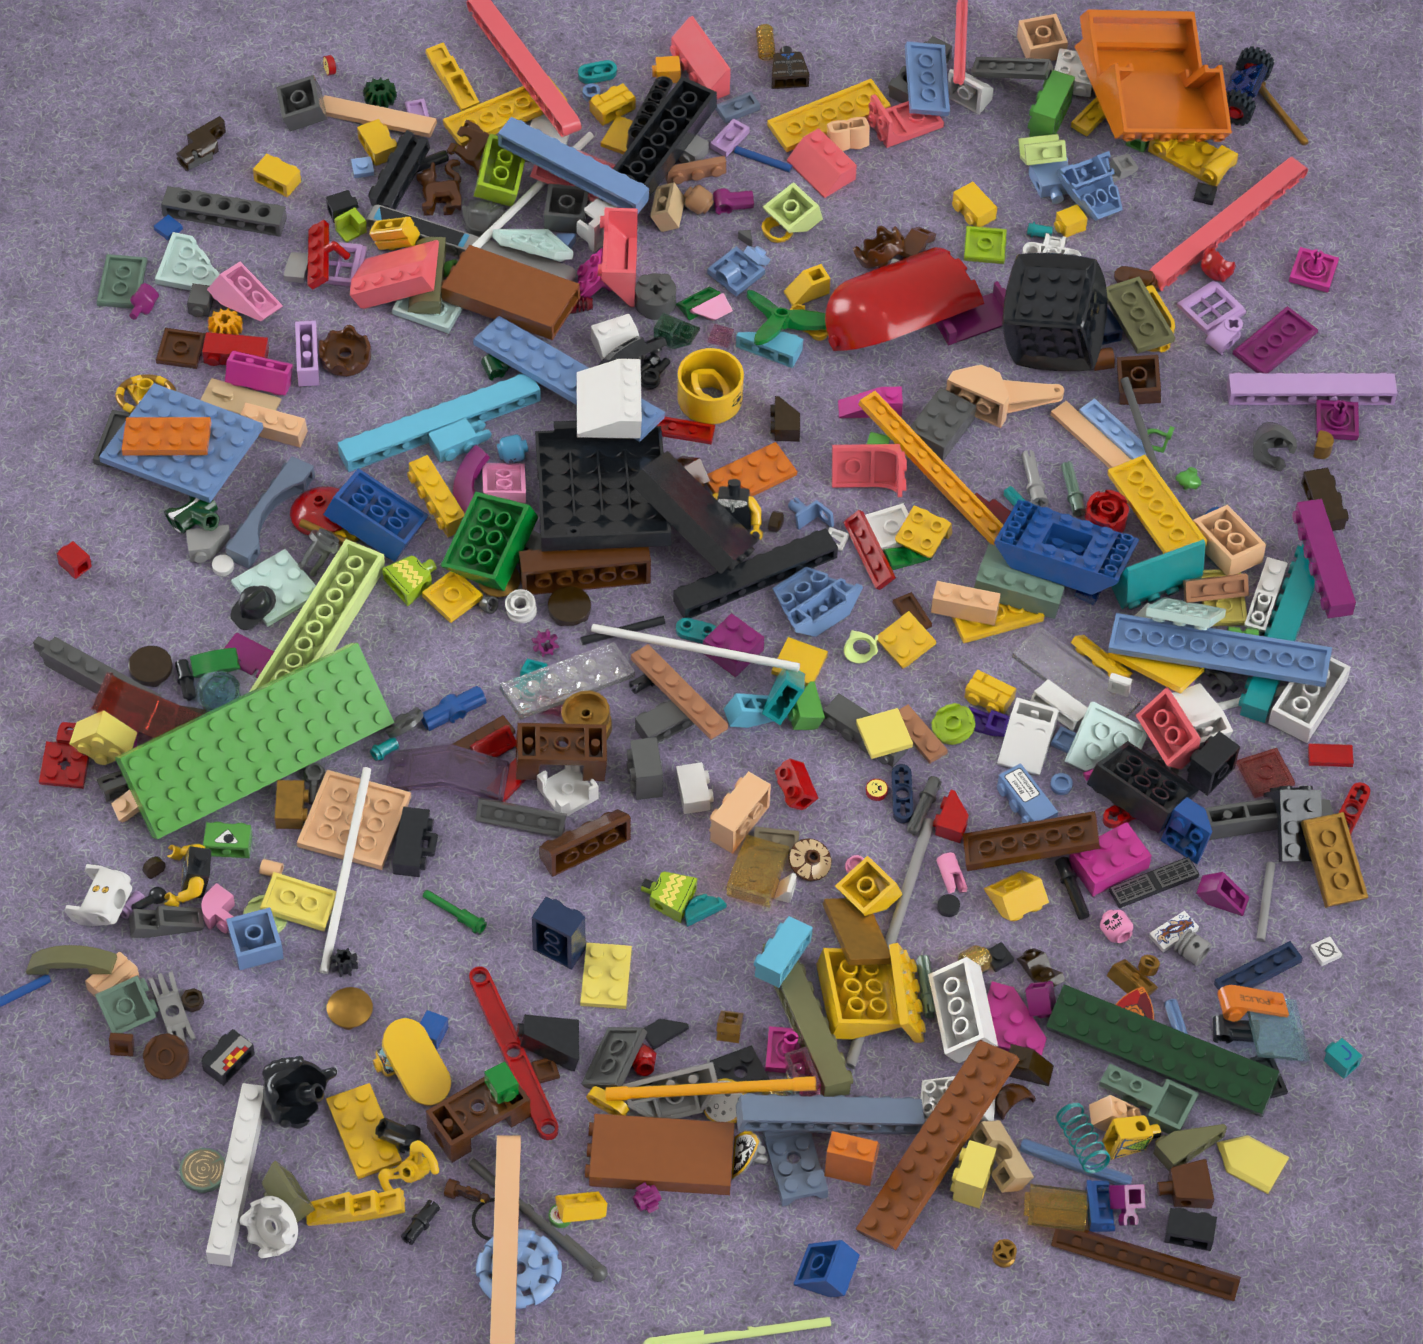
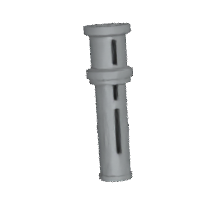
(1035, 486)

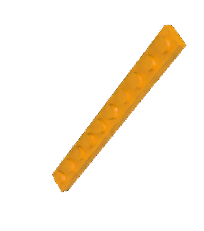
(932, 466)

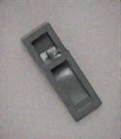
(165, 921)

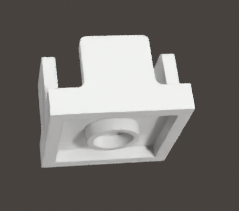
(592, 232)

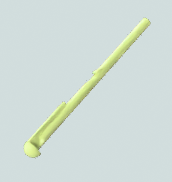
(699, 1337)

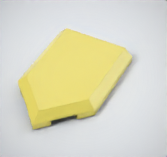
(1252, 1161)

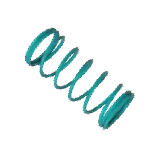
(1101, 1151)

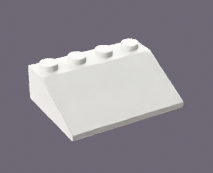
(610, 400)

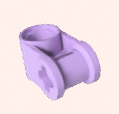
(1225, 334)

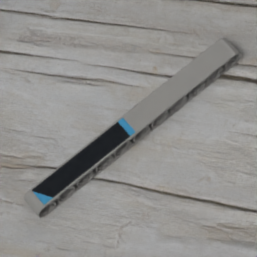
(458, 241)

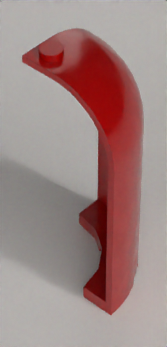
(899, 299)

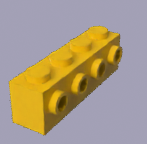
(436, 495)

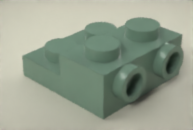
(127, 1005)

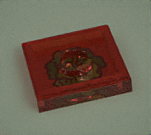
(1265, 772)

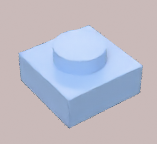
(362, 167)
(757, 254)

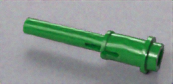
(465, 917)

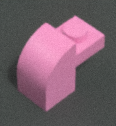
(216, 906)

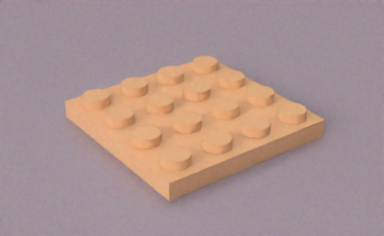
(332, 812)

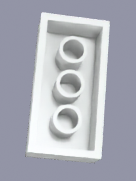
(1304, 705)
(962, 1008)

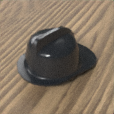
(252, 606)

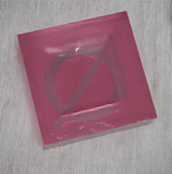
(721, 335)

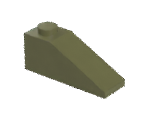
(1186, 1144)

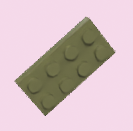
(1138, 315)

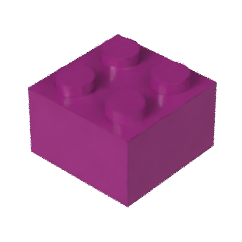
(736, 636)

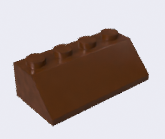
(585, 842)

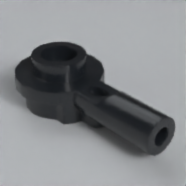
(650, 378)

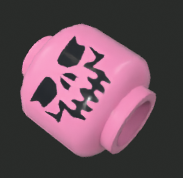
(1116, 926)

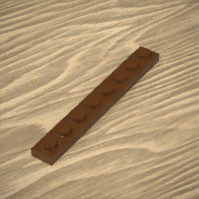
(1148, 1262)

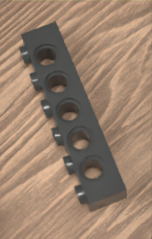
(224, 211)

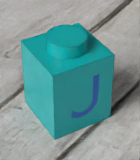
(1342, 1057)

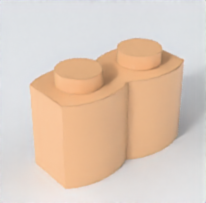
(849, 133)

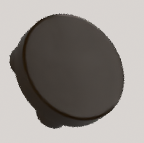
(569, 606)
(150, 665)

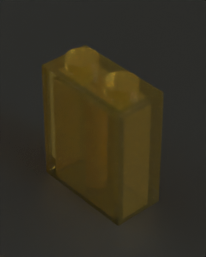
(1056, 1207)

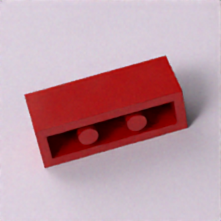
(219, 346)

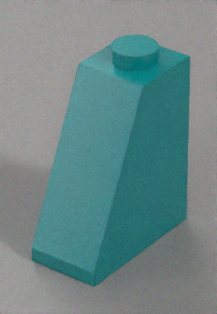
(784, 694)

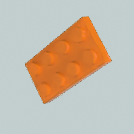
(166, 436)
(755, 471)

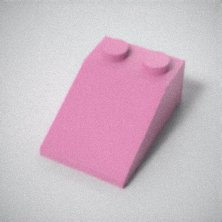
(244, 293)
(505, 481)

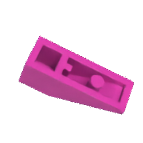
(849, 407)

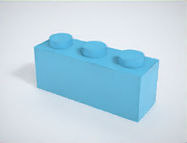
(782, 951)

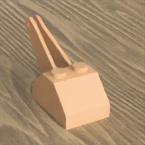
(998, 397)

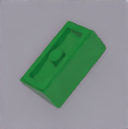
(695, 300)

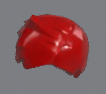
(1216, 266)

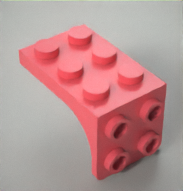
(897, 124)
(869, 466)

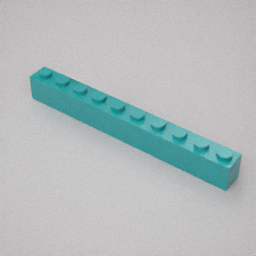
(1285, 626)

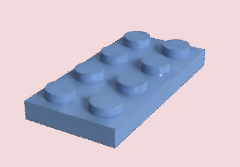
(927, 79)

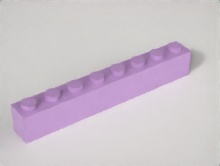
(1307, 388)

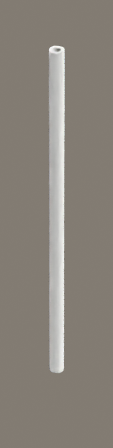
(524, 199)
(694, 647)
(345, 870)

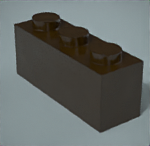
(1322, 485)

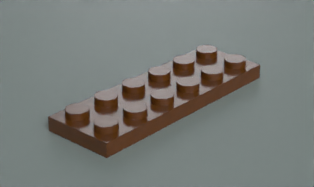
(1031, 841)

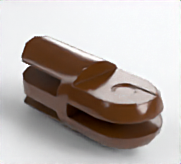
(1125, 273)

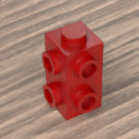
(796, 784)

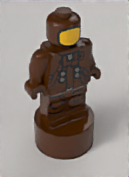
(454, 1189)

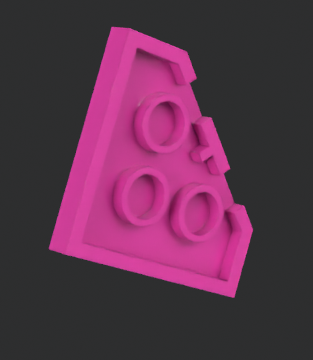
(1012, 1020)

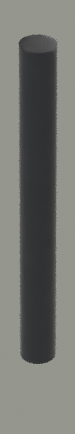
(631, 627)

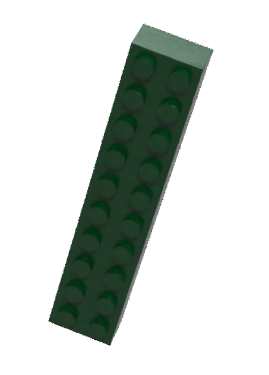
(1163, 1050)

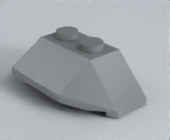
(674, 1106)

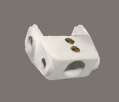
(104, 899)

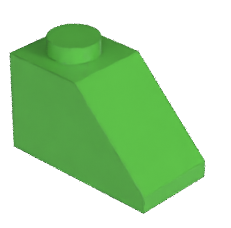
(807, 711)

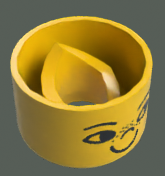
(705, 370)

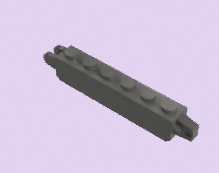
(78, 665)

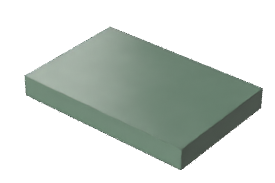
(121, 280)

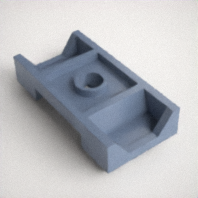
(796, 1179)

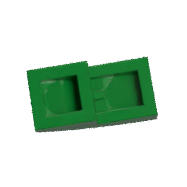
(903, 557)
(218, 660)

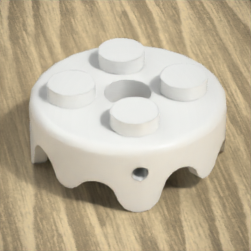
(260, 1229)

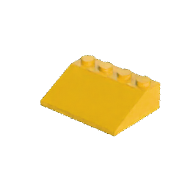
(857, 997)

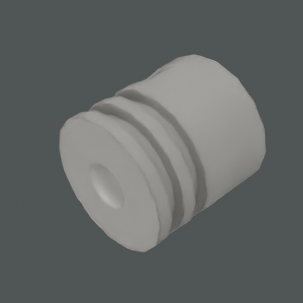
(1192, 947)

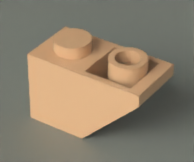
(1109, 1108)

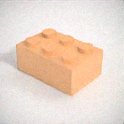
(1230, 541)
(739, 812)

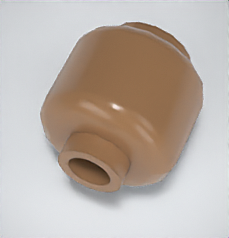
(698, 199)

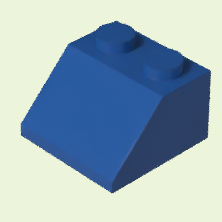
(827, 1268)

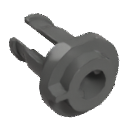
(324, 544)

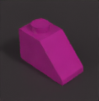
(1222, 893)

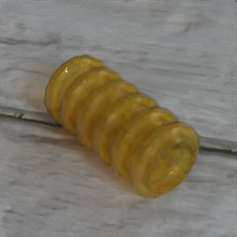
(765, 41)

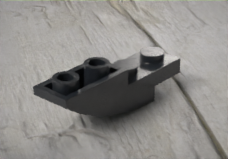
(635, 349)

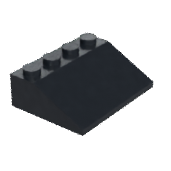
(1140, 785)

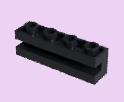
(400, 171)

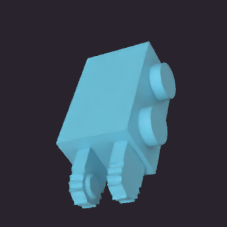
(457, 438)

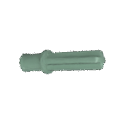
(1074, 496)
(924, 969)

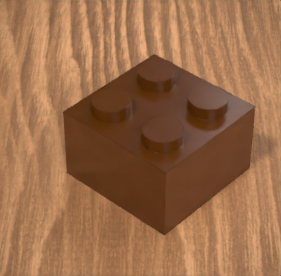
(1144, 378)

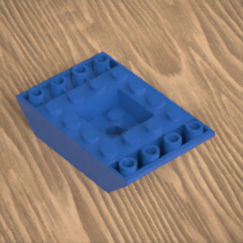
(1064, 548)

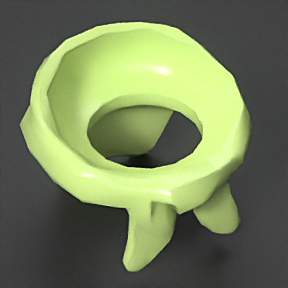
(855, 657)

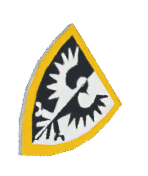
(747, 1149)

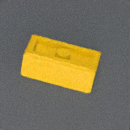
(581, 1206)

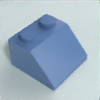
(255, 938)

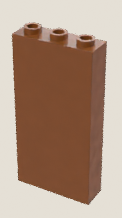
(511, 290)
(661, 1153)

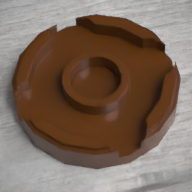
(166, 1056)

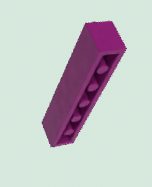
(1324, 558)

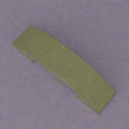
(71, 956)

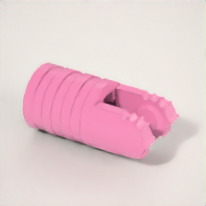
(951, 873)

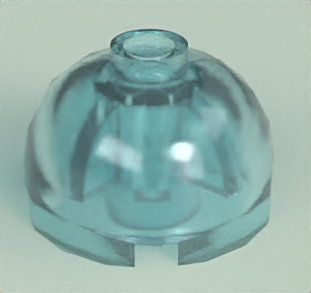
(216, 689)

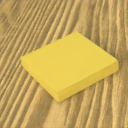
(884, 733)

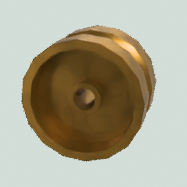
(587, 708)

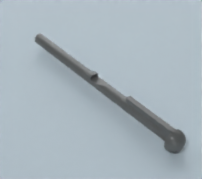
(571, 1246)

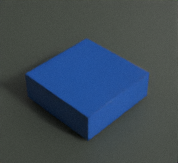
(167, 226)

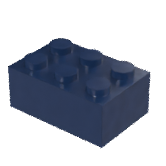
(558, 932)

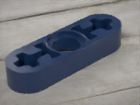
(906, 786)

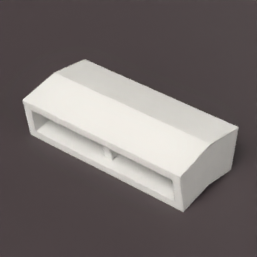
(1070, 710)

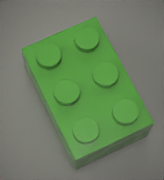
(1051, 104)

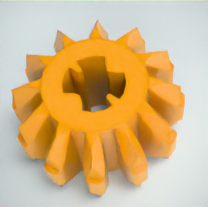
(225, 322)

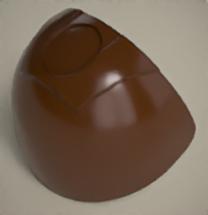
(1011, 1095)

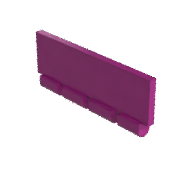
(250, 653)

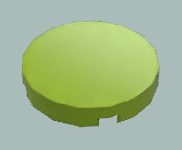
(953, 724)

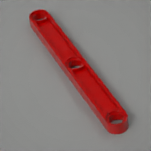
(507, 1039)

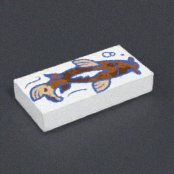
(1169, 933)

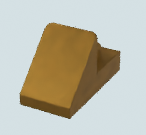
(729, 1026)

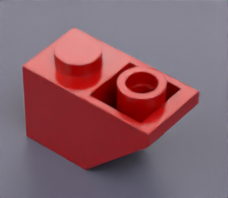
(953, 818)

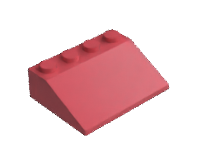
(395, 275)

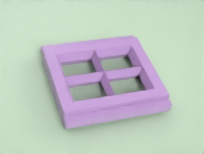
(359, 256)
(1200, 295)

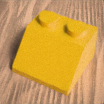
(869, 888)
(1017, 895)

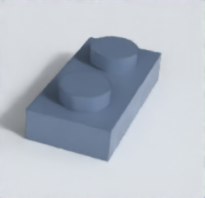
(738, 107)

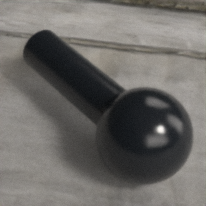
(155, 896)

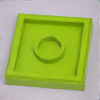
(985, 245)

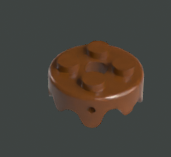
(880, 249)
(345, 341)

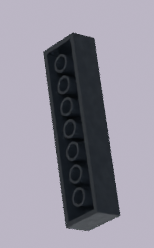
(667, 133)

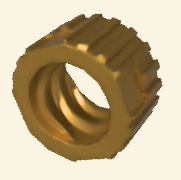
(1148, 970)

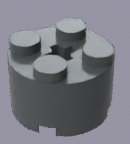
(655, 295)

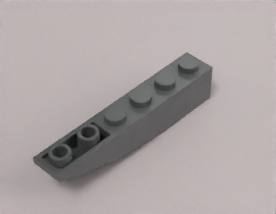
(1248, 817)

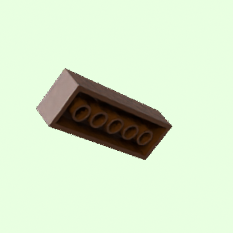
(586, 569)

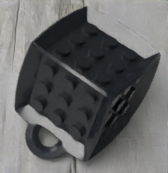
(1055, 311)

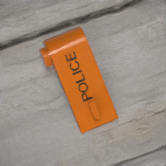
(1238, 1000)

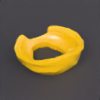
(767, 224)

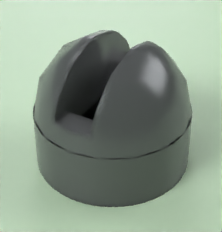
(492, 601)

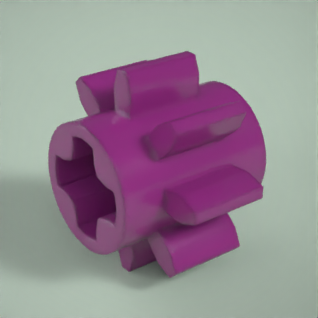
(548, 647)
(647, 1198)

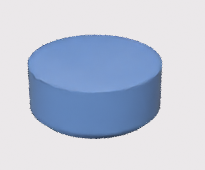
(1061, 784)

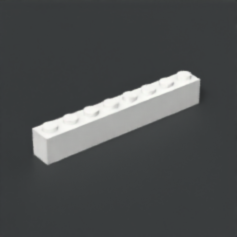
(236, 1176)

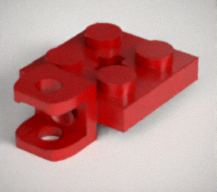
(57, 752)

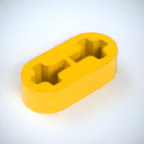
(598, 1098)

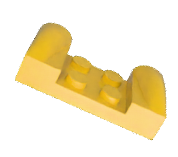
(1196, 158)

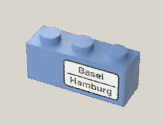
(1025, 795)

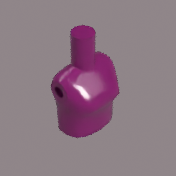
(143, 300)

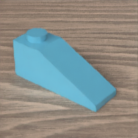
(782, 349)
(746, 710)

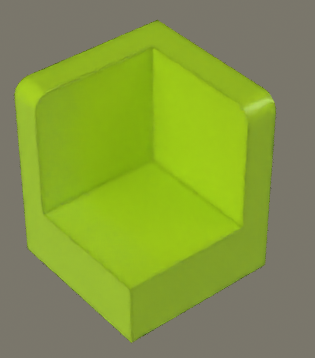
(350, 225)

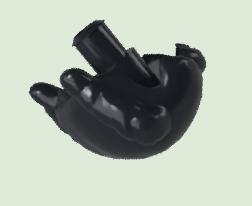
(293, 1090)

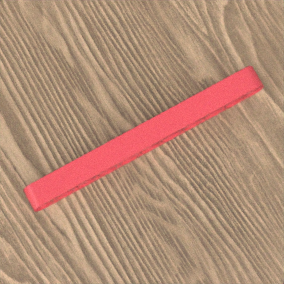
(525, 66)
(1228, 221)

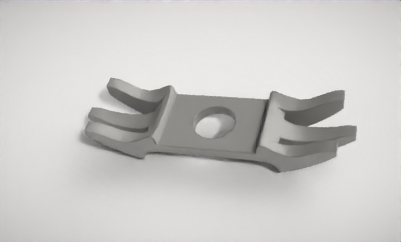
(170, 999)

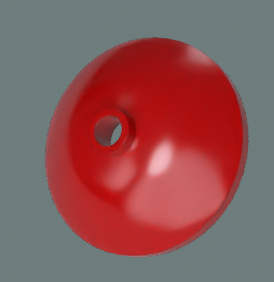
(312, 506)

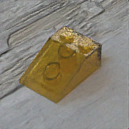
(757, 871)

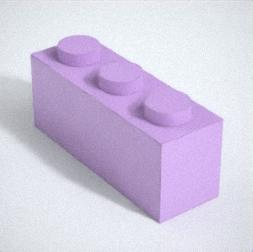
(307, 353)

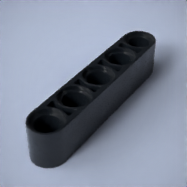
(659, 91)

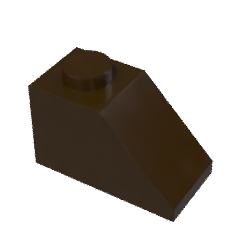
(1031, 1066)

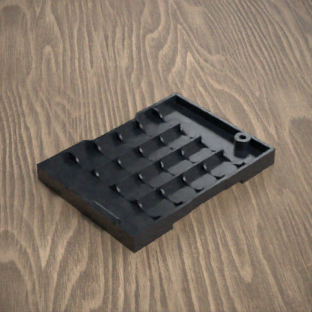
(589, 493)

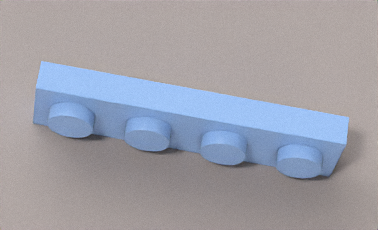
(1113, 429)

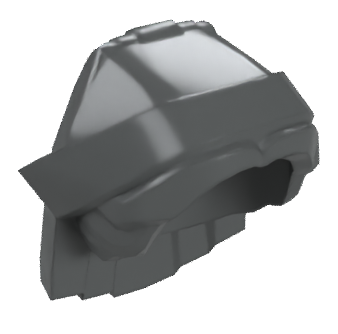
(481, 215)

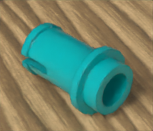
(1038, 230)
(383, 749)

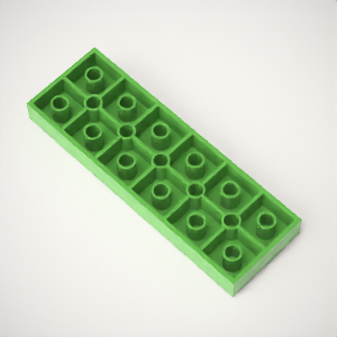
(254, 740)

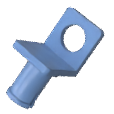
(806, 514)

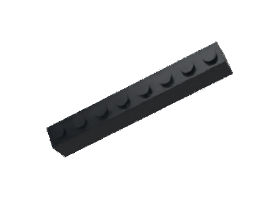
(755, 574)

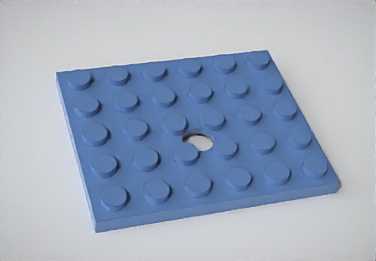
(190, 474)

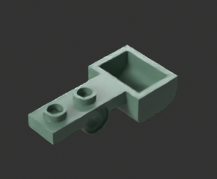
(1167, 1104)

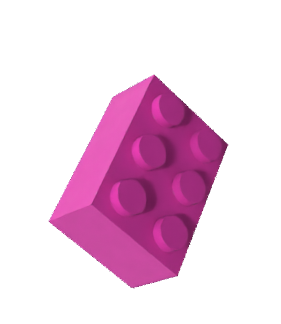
(1117, 860)

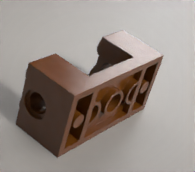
(538, 747)
(455, 1121)

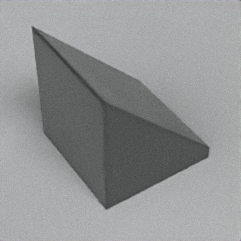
(745, 236)

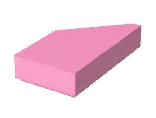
(713, 308)

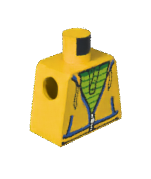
(1129, 1136)

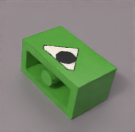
(228, 839)

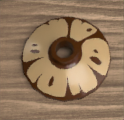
(803, 865)

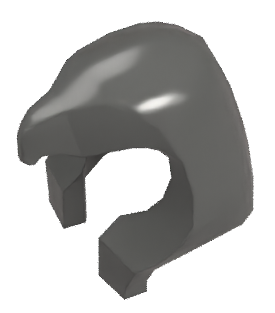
(1272, 436)

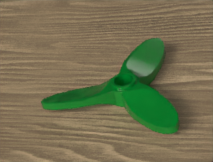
(782, 318)

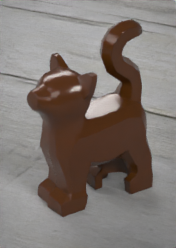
(474, 150)
(441, 191)

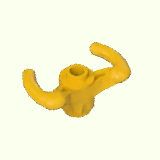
(412, 1168)

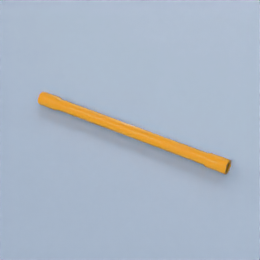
(794, 1084)

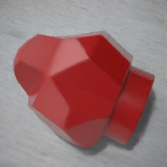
(644, 1061)

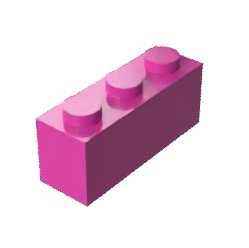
(258, 373)

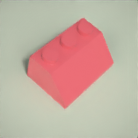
(822, 163)
(1169, 729)

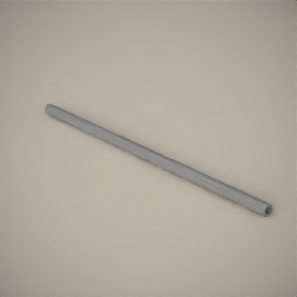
(898, 915)

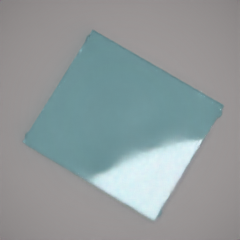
(1278, 1035)

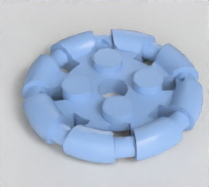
(534, 1269)

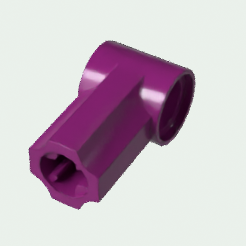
(728, 201)

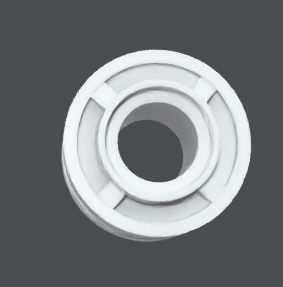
(517, 598)

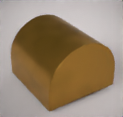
(1323, 445)

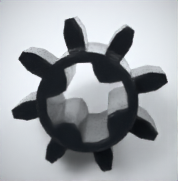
(344, 962)

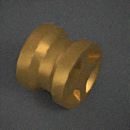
(1006, 1248)

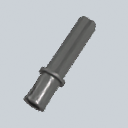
(927, 797)

